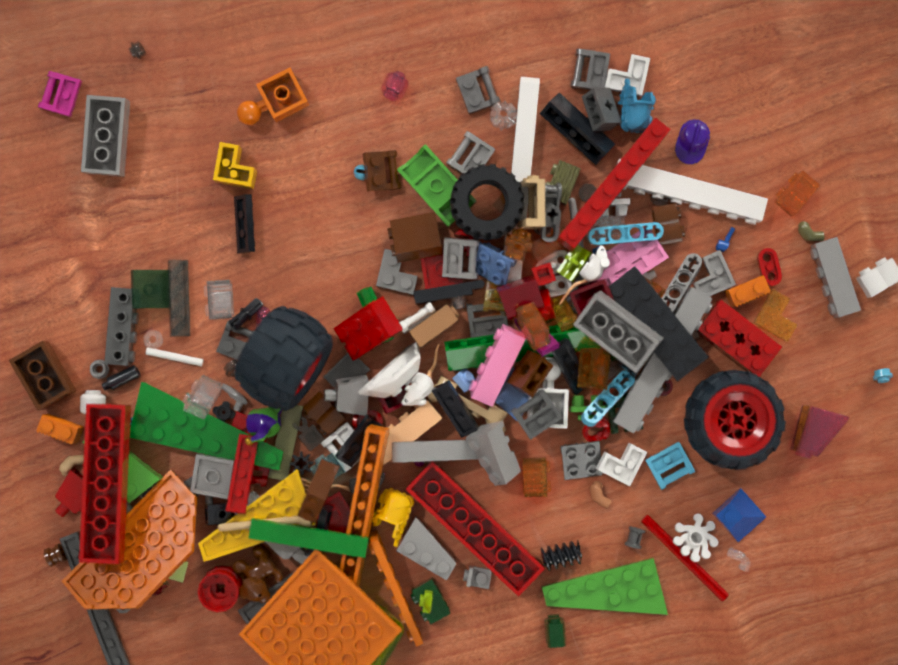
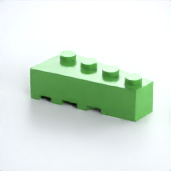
(140, 477)

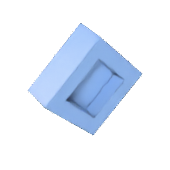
(464, 379)

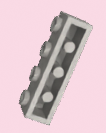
(835, 278)

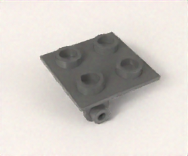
(581, 460)

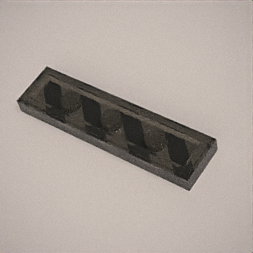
(178, 298)

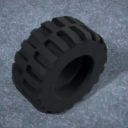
(487, 176)

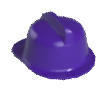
(692, 141)

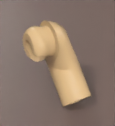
(69, 463)

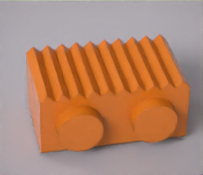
(747, 291)
(60, 429)

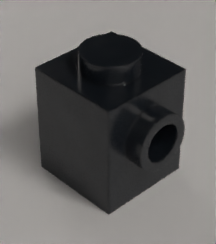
(217, 514)

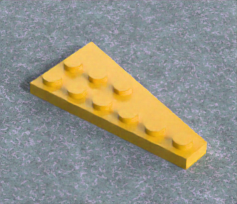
(278, 502)

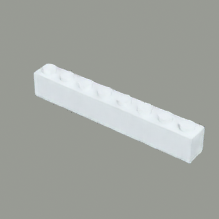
(698, 194)

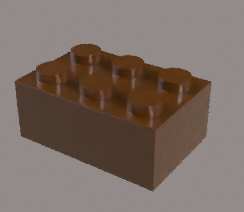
(42, 375)

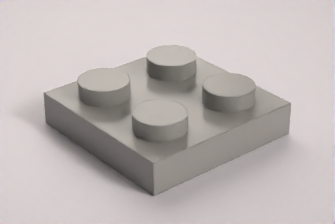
(212, 476)

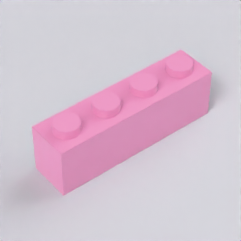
(497, 365)

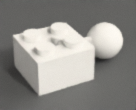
(558, 396)

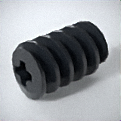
(562, 555)

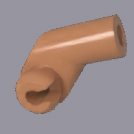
(597, 495)

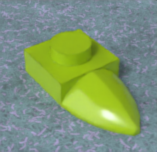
(426, 600)

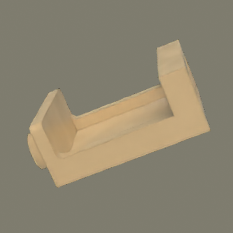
(536, 203)

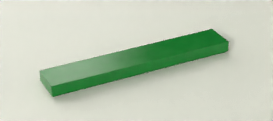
(308, 537)

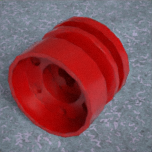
(215, 598)

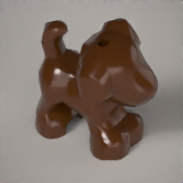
(254, 586)

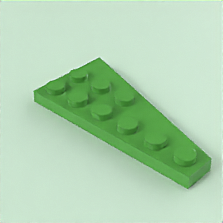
(621, 588)

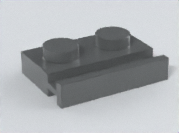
(346, 368)

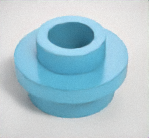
(882, 375)

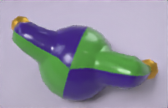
(263, 424)

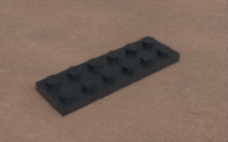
(678, 348)

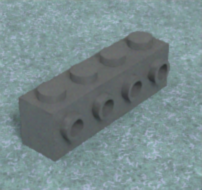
(121, 328)

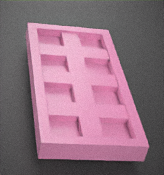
(641, 254)

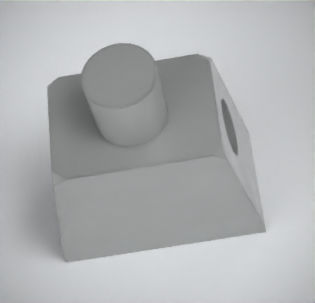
(346, 395)

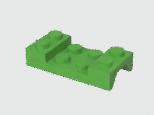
(432, 182)

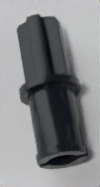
(245, 314)

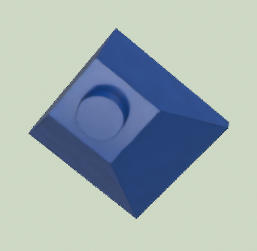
(739, 515)

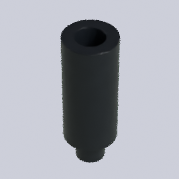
(122, 378)

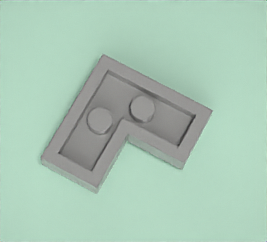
(719, 275)
(391, 278)

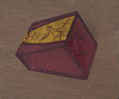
(815, 430)

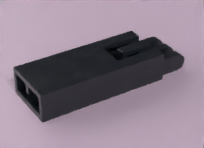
(447, 292)

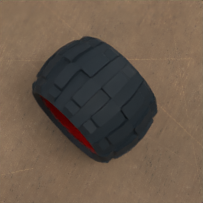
(283, 358)
(704, 423)

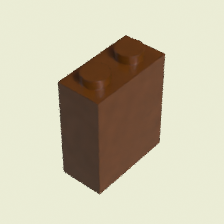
(415, 237)
(318, 491)

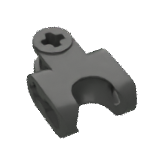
(552, 212)

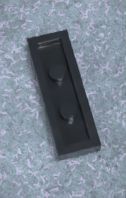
(244, 223)
(568, 364)
(455, 409)

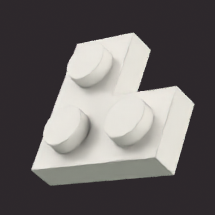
(636, 73)
(624, 468)

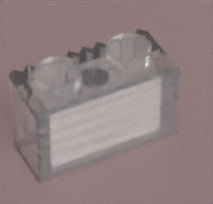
(220, 299)
(203, 396)

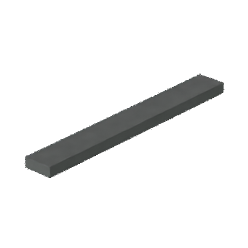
(100, 618)

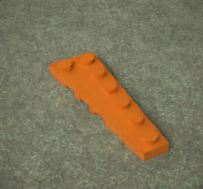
(377, 548)

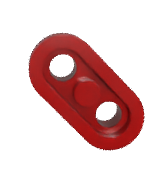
(771, 266)

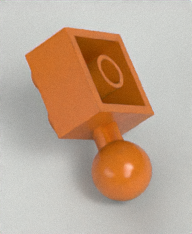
(270, 89)

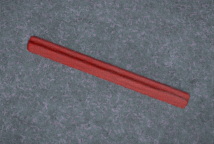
(694, 567)

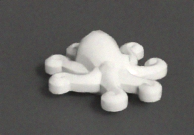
(695, 538)

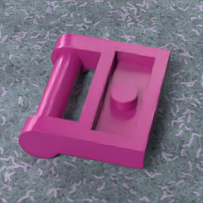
(65, 95)

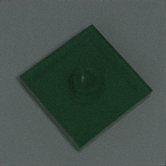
(149, 289)

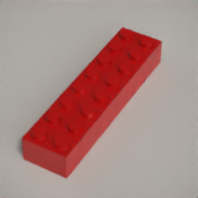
(105, 483)
(475, 528)

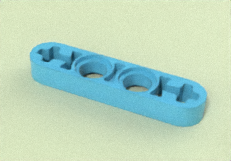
(625, 233)
(606, 396)

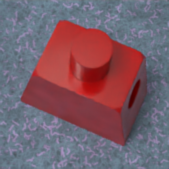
(70, 494)

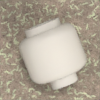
(91, 396)

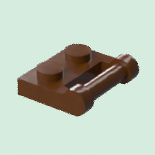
(375, 171)

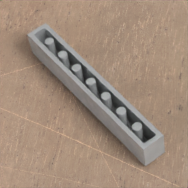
(654, 373)

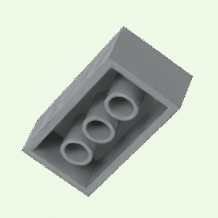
(105, 135)
(618, 331)

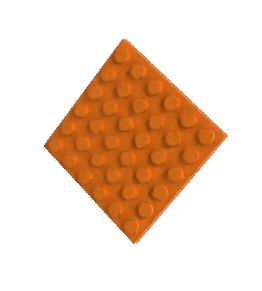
(320, 620)

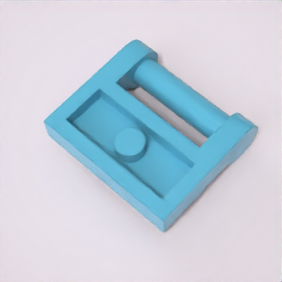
(666, 460)

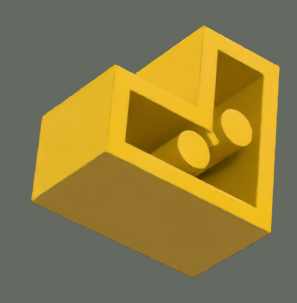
(228, 169)

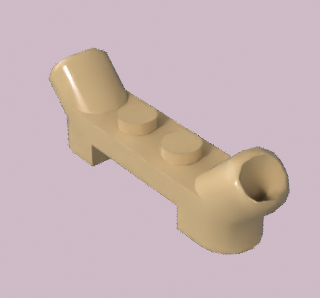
(491, 415)

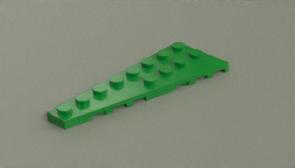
(162, 421)

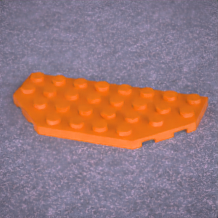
(156, 545)

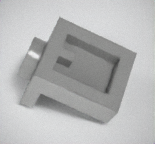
(477, 577)

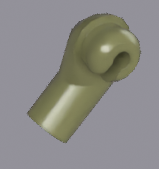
(808, 234)

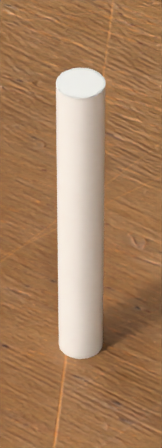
(175, 357)

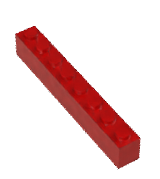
(613, 184)

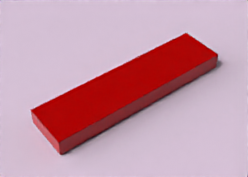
(241, 476)

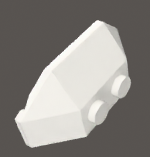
(394, 374)

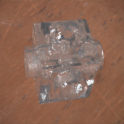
(500, 121)

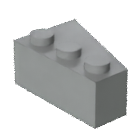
(494, 453)
(426, 550)

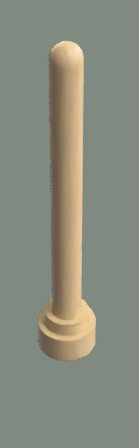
(246, 524)

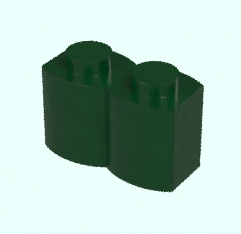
(555, 631)

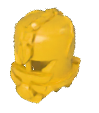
(395, 511)

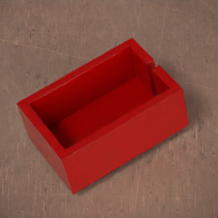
(368, 328)

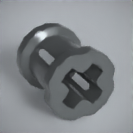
(634, 537)

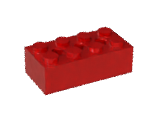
(750, 337)

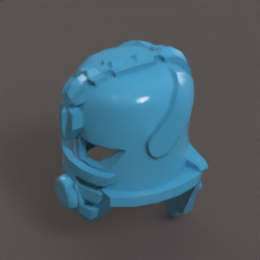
(635, 112)

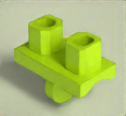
(574, 263)

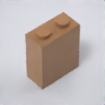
(434, 325)

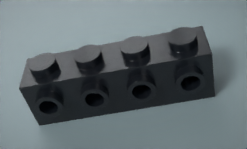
(577, 128)

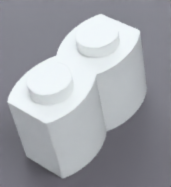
(878, 278)

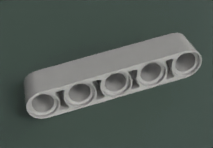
(432, 451)

